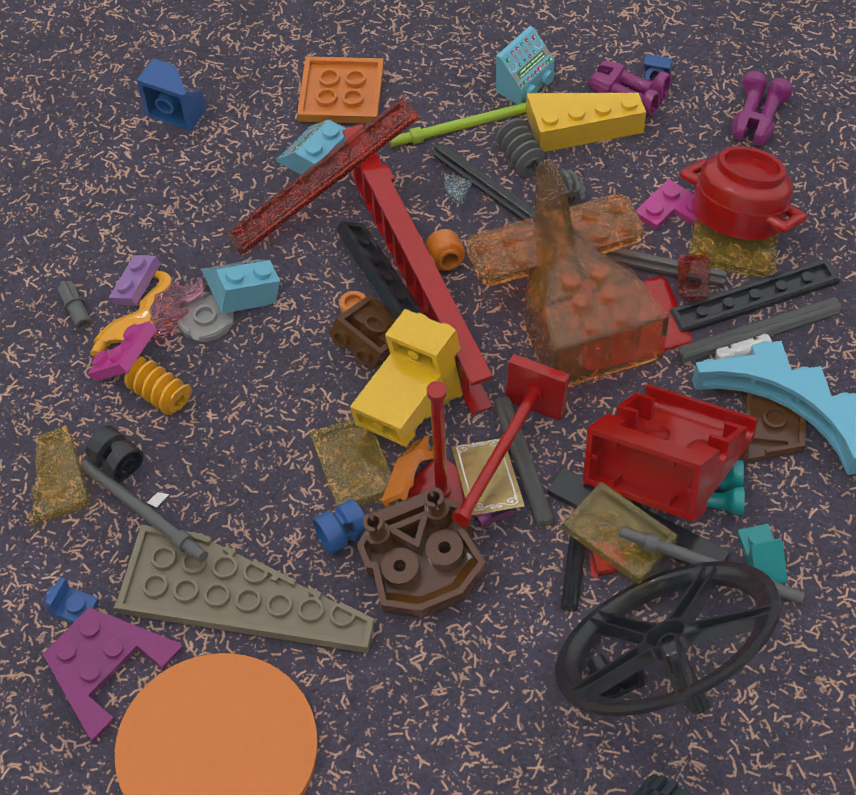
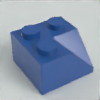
(167, 98)

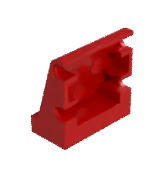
(666, 450)

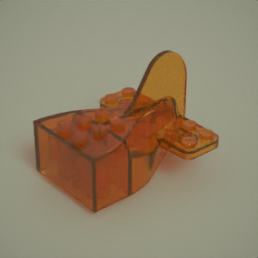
(580, 305)

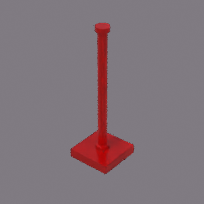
(531, 388)
(439, 472)

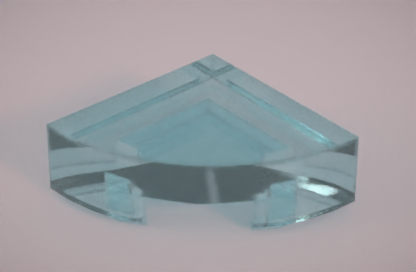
(457, 188)

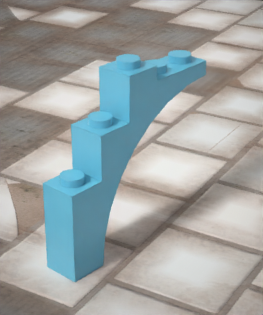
(801, 390)

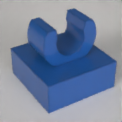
(657, 64)

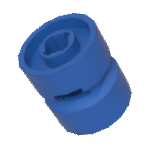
(339, 527)

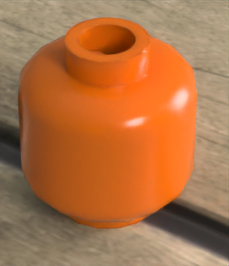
(445, 249)

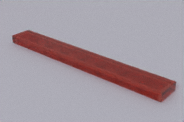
(322, 175)

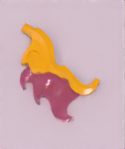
(158, 306)

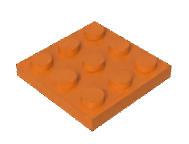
(340, 89)

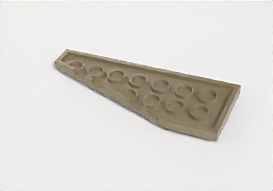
(233, 596)

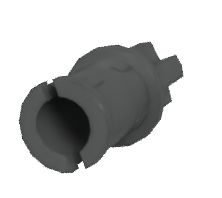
(74, 305)

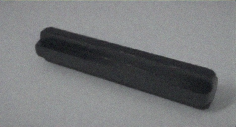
(573, 575)

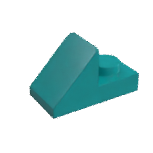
(764, 552)

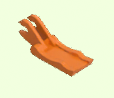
(404, 471)

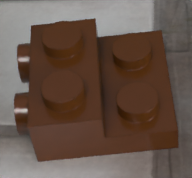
(363, 331)

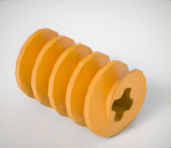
(157, 386)

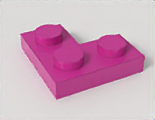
(665, 202)
(121, 358)

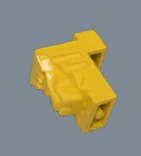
(397, 394)

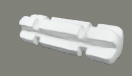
(740, 348)

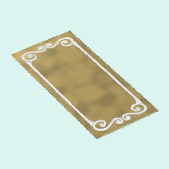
(503, 488)

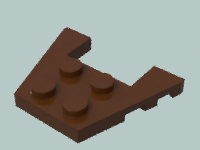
(777, 430)

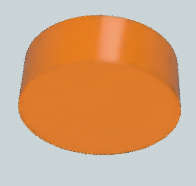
(350, 299)

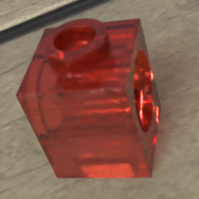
(694, 264)

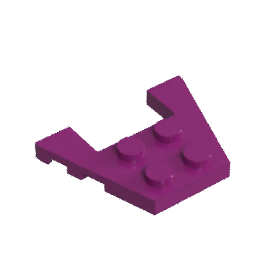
(93, 653)

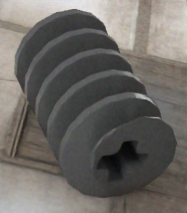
(520, 147)

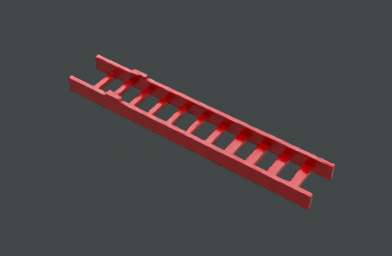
(419, 271)

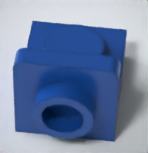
(68, 603)

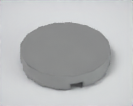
(206, 324)

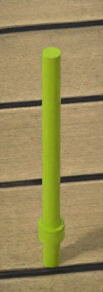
(417, 135)

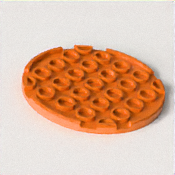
(217, 731)

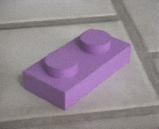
(134, 280)

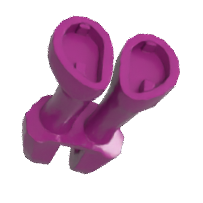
(612, 76)
(754, 86)

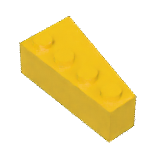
(583, 118)

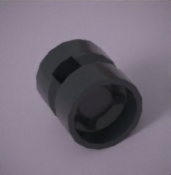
(114, 453)

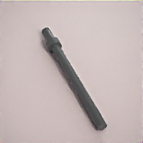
(179, 538)
(651, 542)

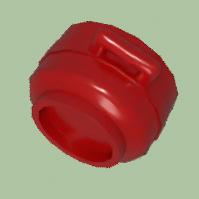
(743, 194)

